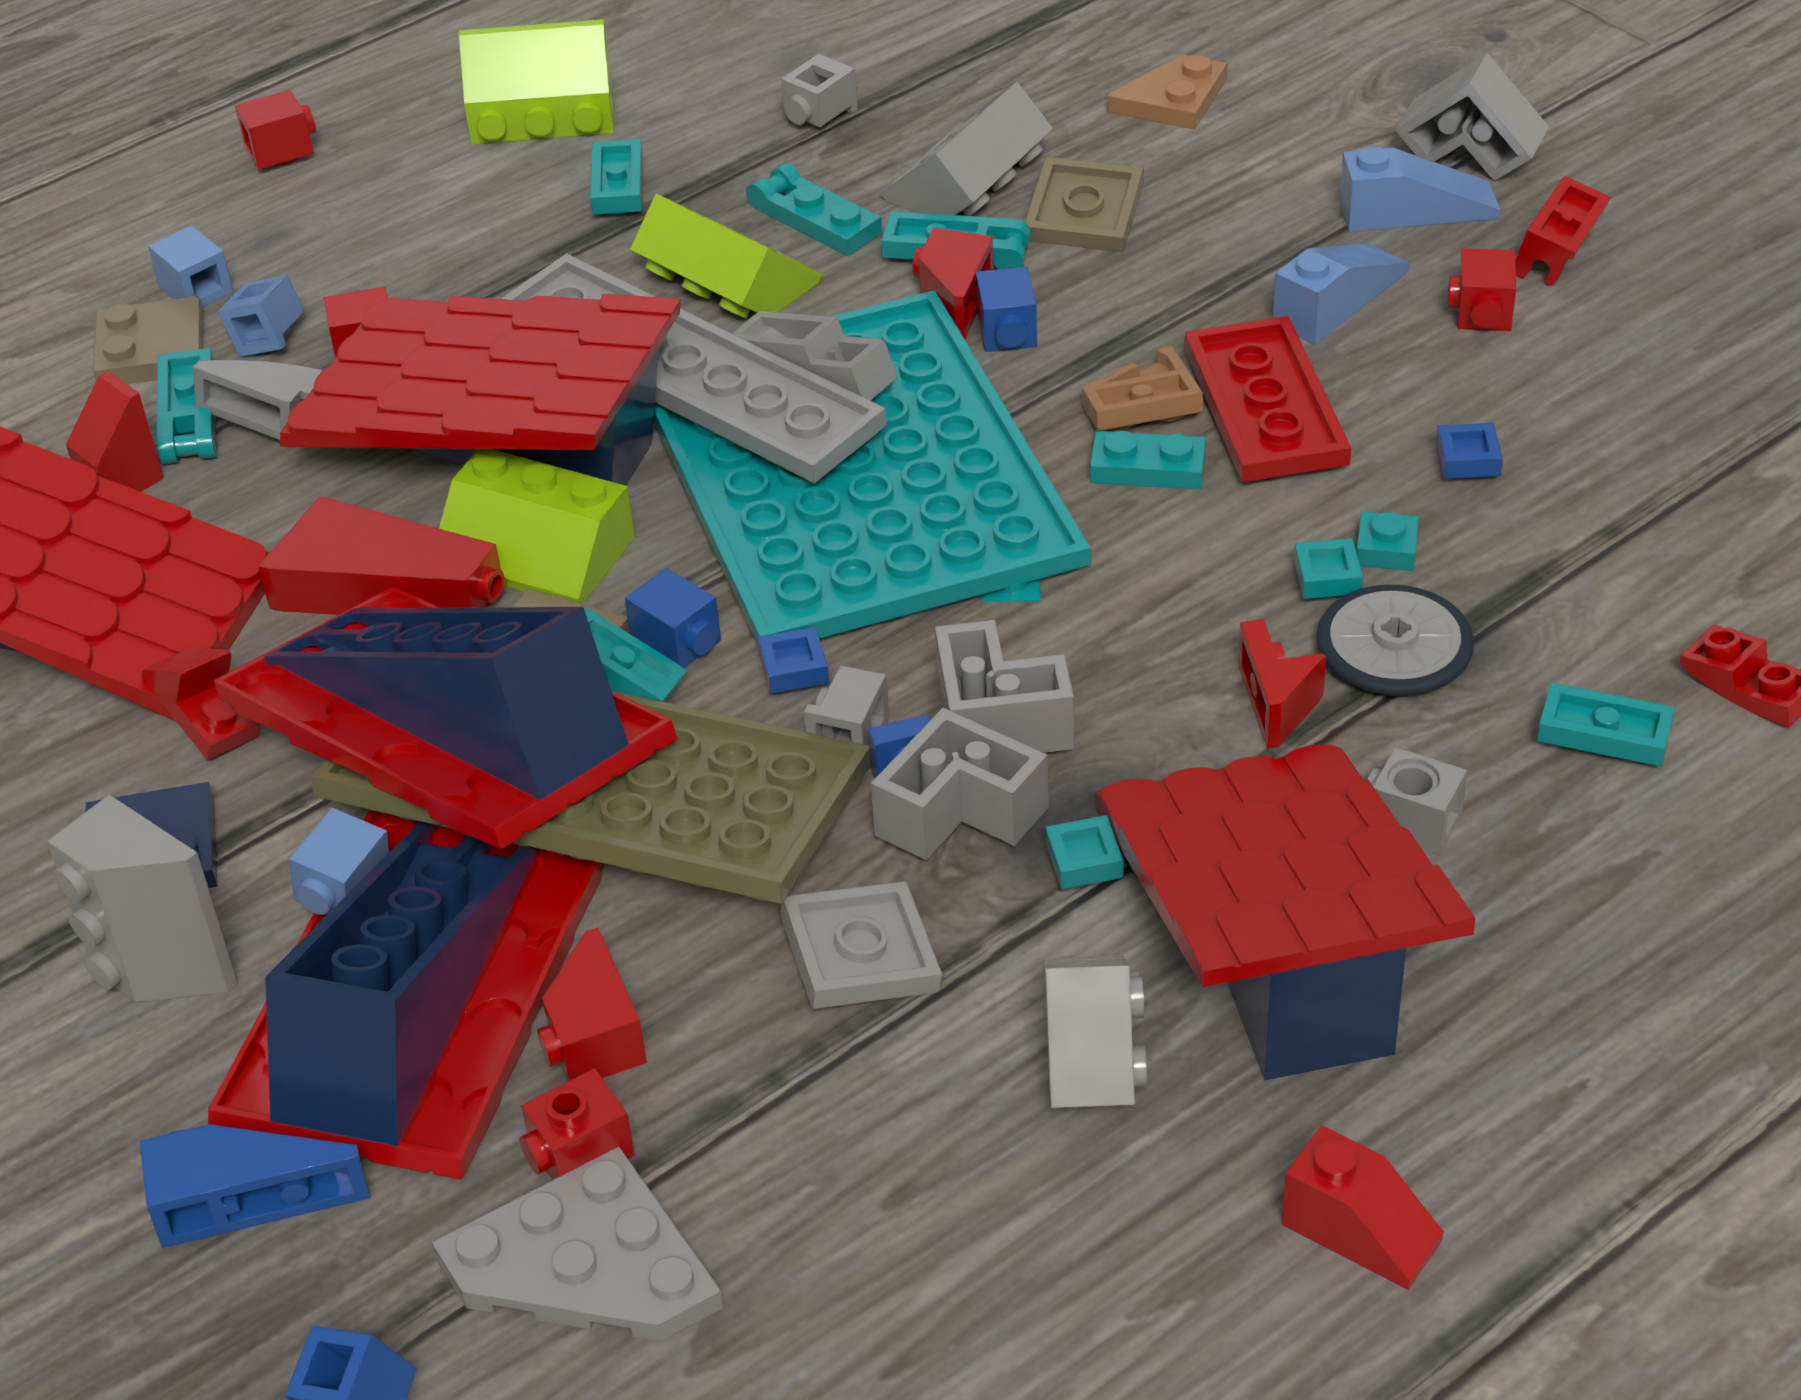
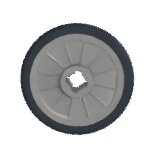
(1395, 640)

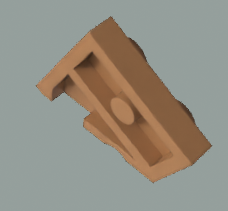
(1173, 92)
(1135, 397)

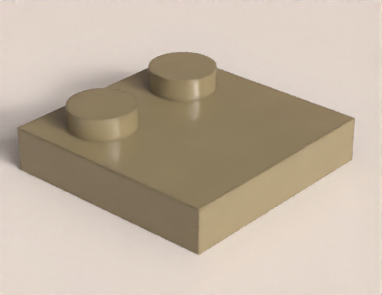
(1084, 203)
(134, 335)

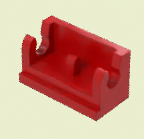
(1560, 228)

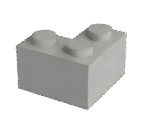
(1475, 110)
(1016, 698)
(955, 776)
(1091, 1031)

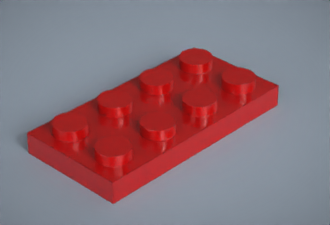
(1266, 399)

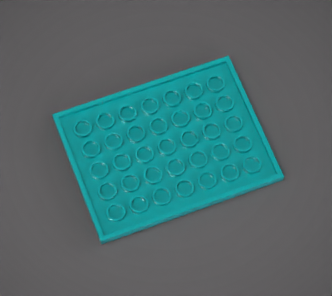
(904, 524)

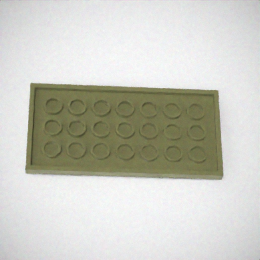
(716, 808)

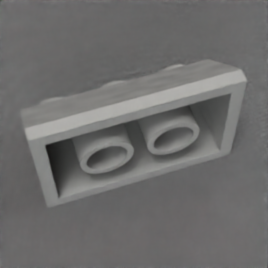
(973, 157)
(140, 906)

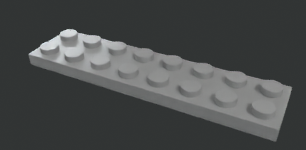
(735, 384)

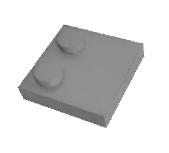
(860, 945)

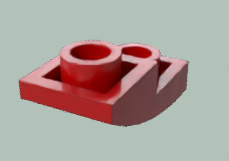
(1740, 672)

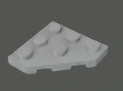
(583, 1255)

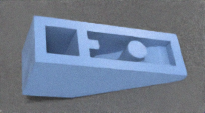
(1404, 190)
(1331, 285)

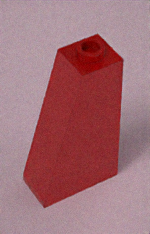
(352, 553)

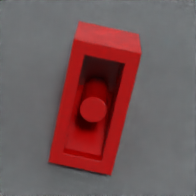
(950, 267)
(115, 435)
(590, 1015)
(1358, 1208)

